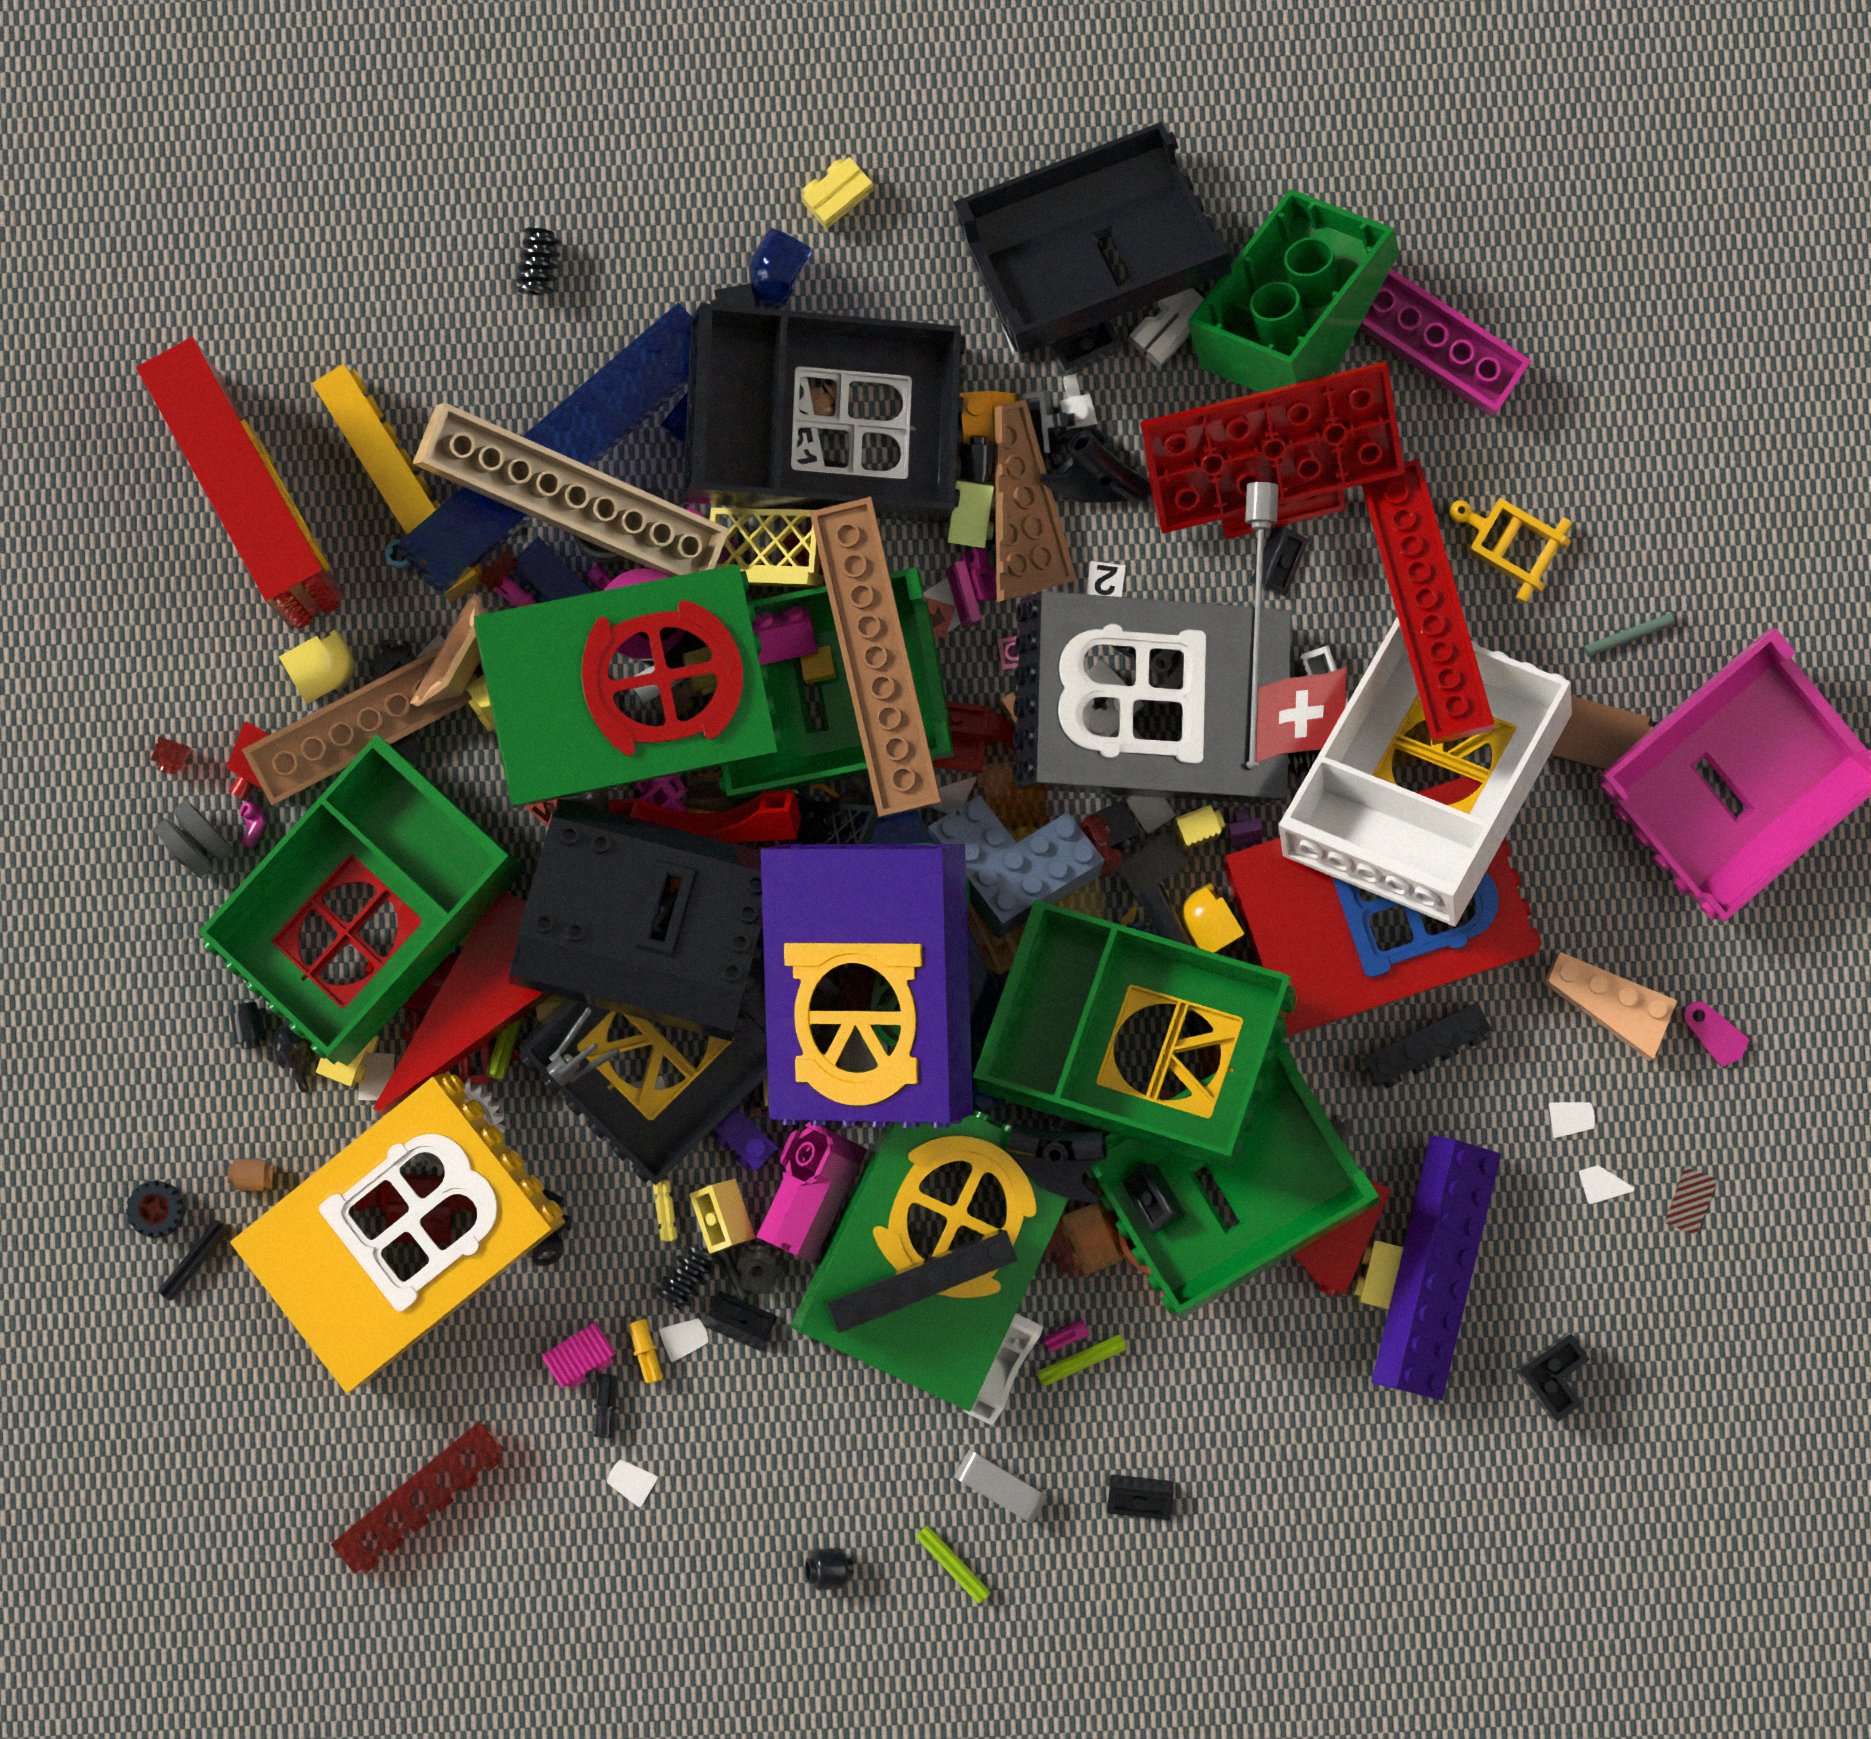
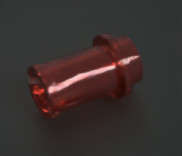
(493, 575)

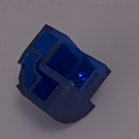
(776, 267)

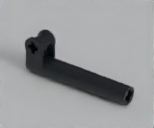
(1170, 927)

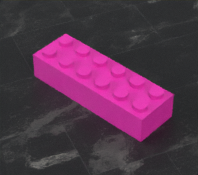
(1443, 344)

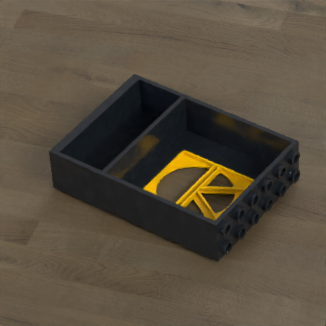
(650, 1124)

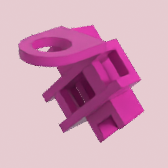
(668, 796)

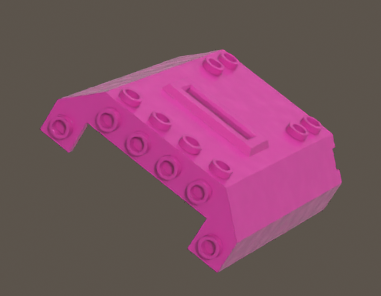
(1772, 747)

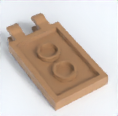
(1599, 733)

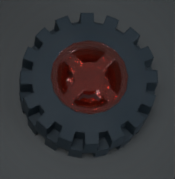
(144, 1206)

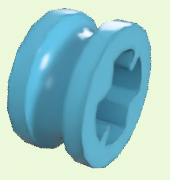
(390, 553)

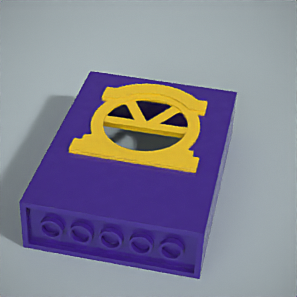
(907, 920)

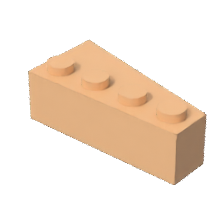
(1619, 1005)

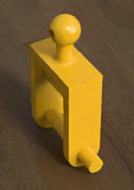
(1555, 537)

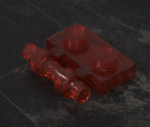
(1098, 834)

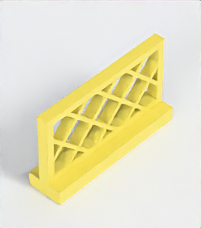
(769, 574)

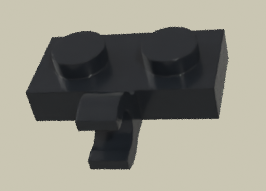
(1043, 421)

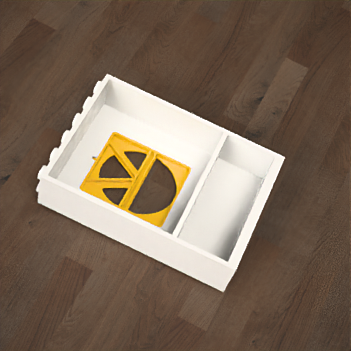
(1396, 842)

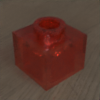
(171, 756)

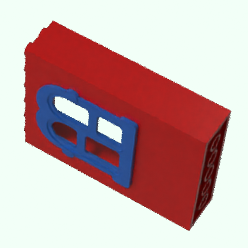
(1323, 936)

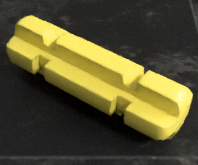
(665, 1211)

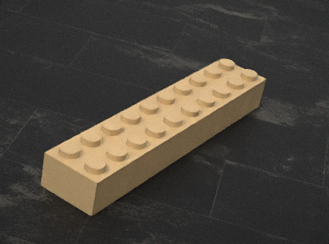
(567, 494)

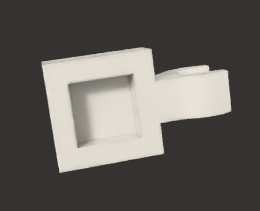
(1077, 404)

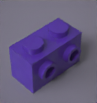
(749, 1141)

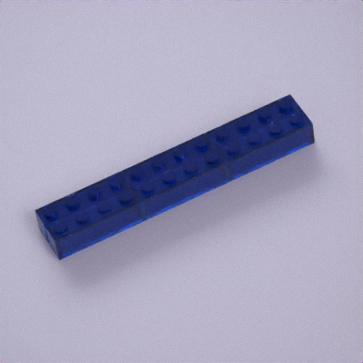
(580, 427)

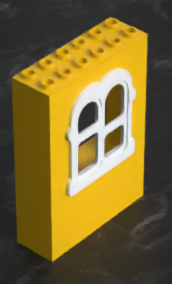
(335, 1277)

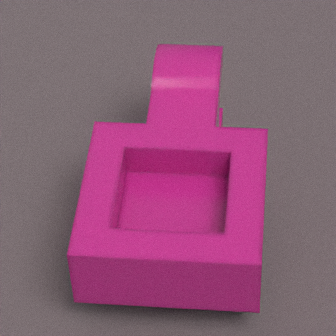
(981, 575)

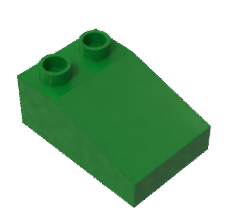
(1293, 295)

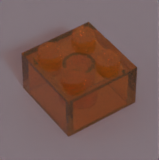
(1093, 1238)

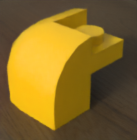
(1209, 920)

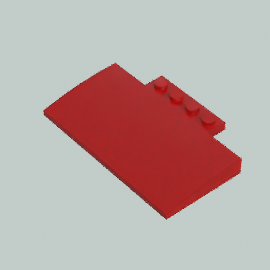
(1300, 436)

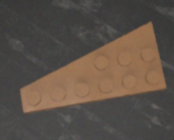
(1028, 527)

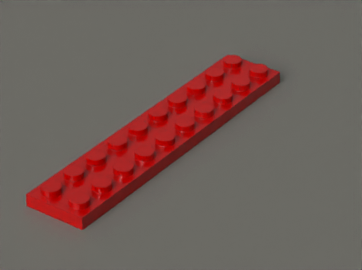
(1428, 606)

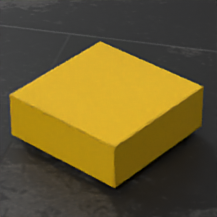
(818, 666)

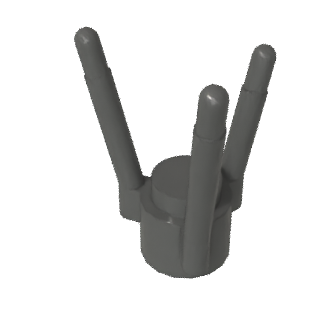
(566, 1067)

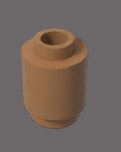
(251, 1175)

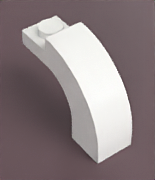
(998, 1382)

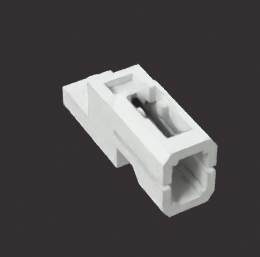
(1176, 307)

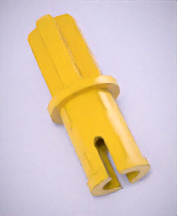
(645, 1351)

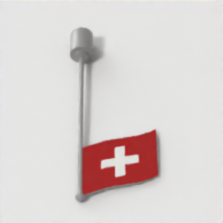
(1295, 711)

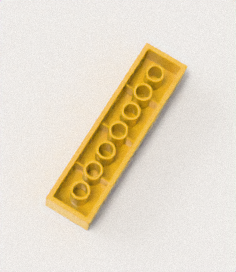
(385, 464)

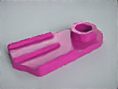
(1716, 1034)

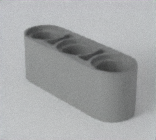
(1000, 1486)

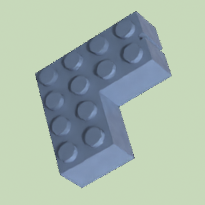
(1011, 875)

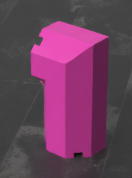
(815, 1184)

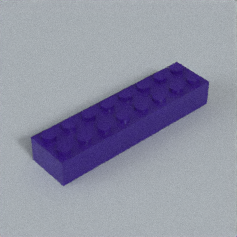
(1436, 1267)

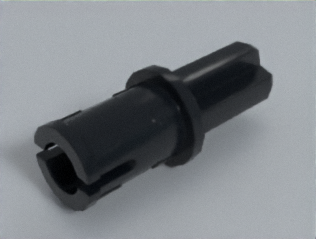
(606, 1406)

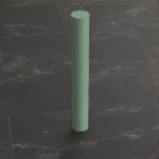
(1629, 635)

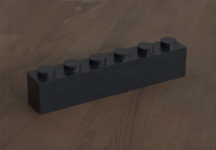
(920, 1280)

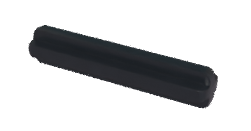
(193, 1260)

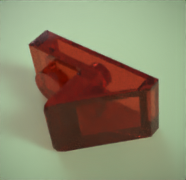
(1065, 1261)

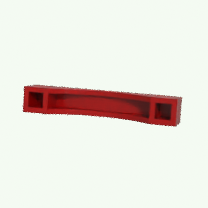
(765, 818)

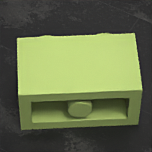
(970, 520)

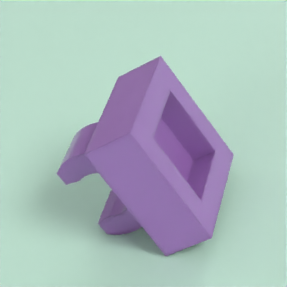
(1244, 831)

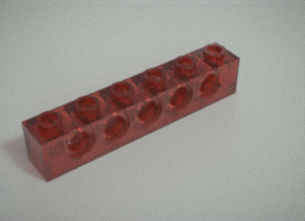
(351, 1545)

